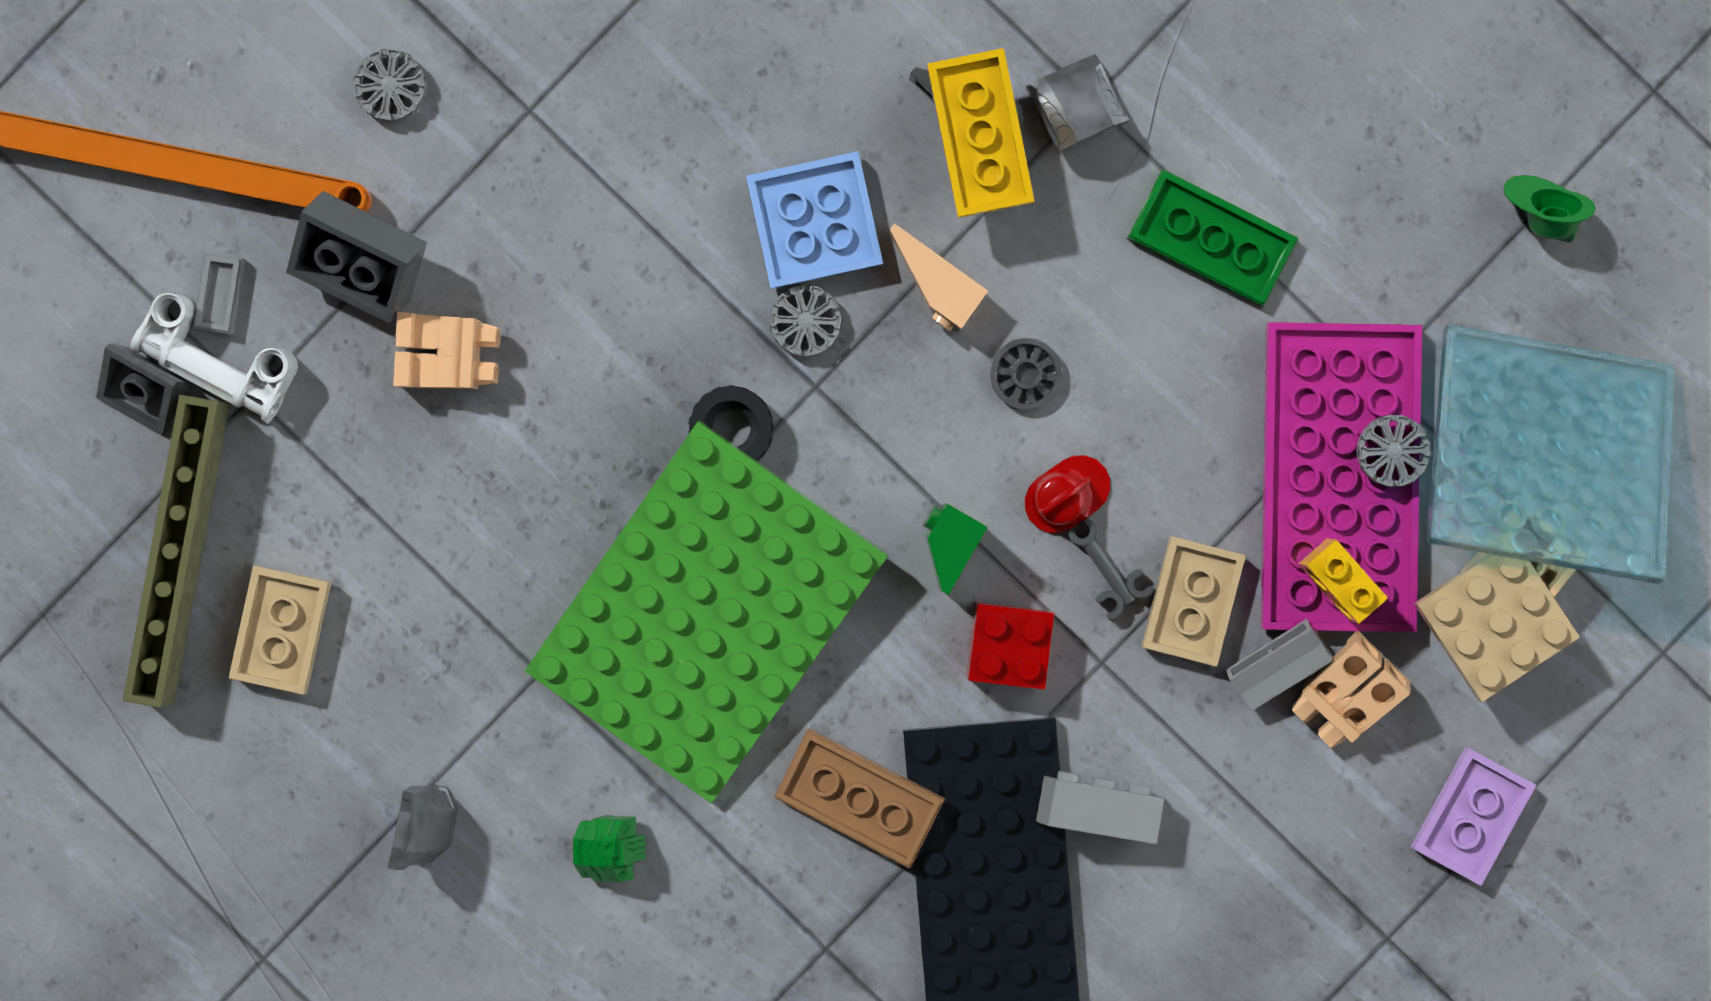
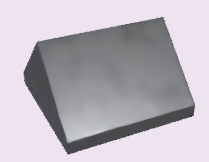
(140, 387)

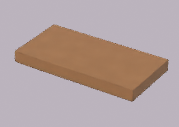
(859, 798)

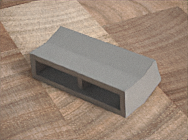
(1279, 664)

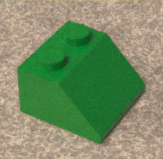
(951, 543)

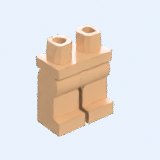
(457, 356)
(1352, 691)

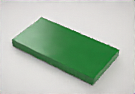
(1212, 238)

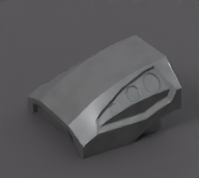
(1076, 103)
(423, 826)

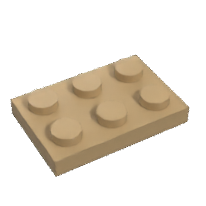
(1193, 601)
(280, 629)

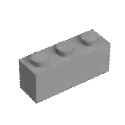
(1100, 808)

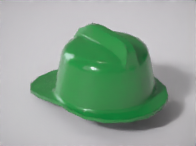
(1549, 207)

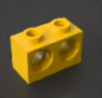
(1342, 580)

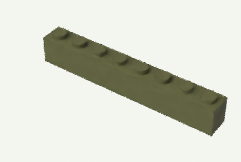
(176, 551)

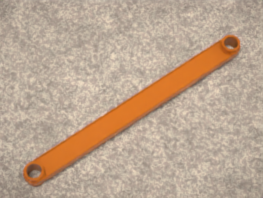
(171, 162)

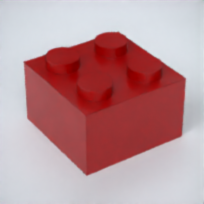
(1010, 645)

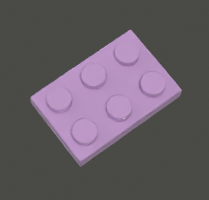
(1473, 816)

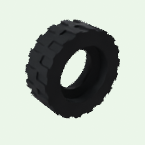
(748, 403)

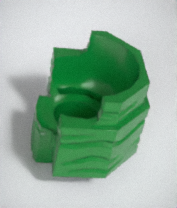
(608, 848)

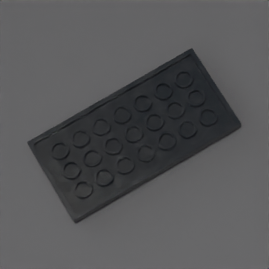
(988, 871)

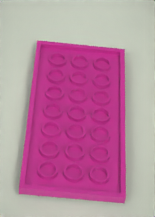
(1318, 399)

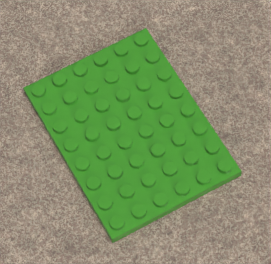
(706, 612)

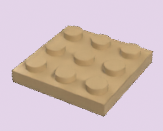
(1496, 622)

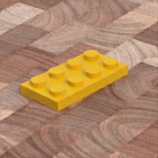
(980, 133)

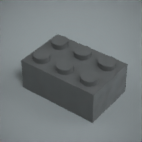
(356, 257)

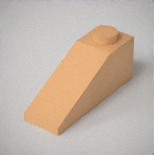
(942, 285)

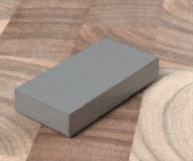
(219, 293)

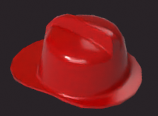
(1067, 494)

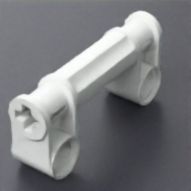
(207, 370)

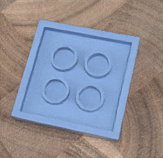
(814, 220)

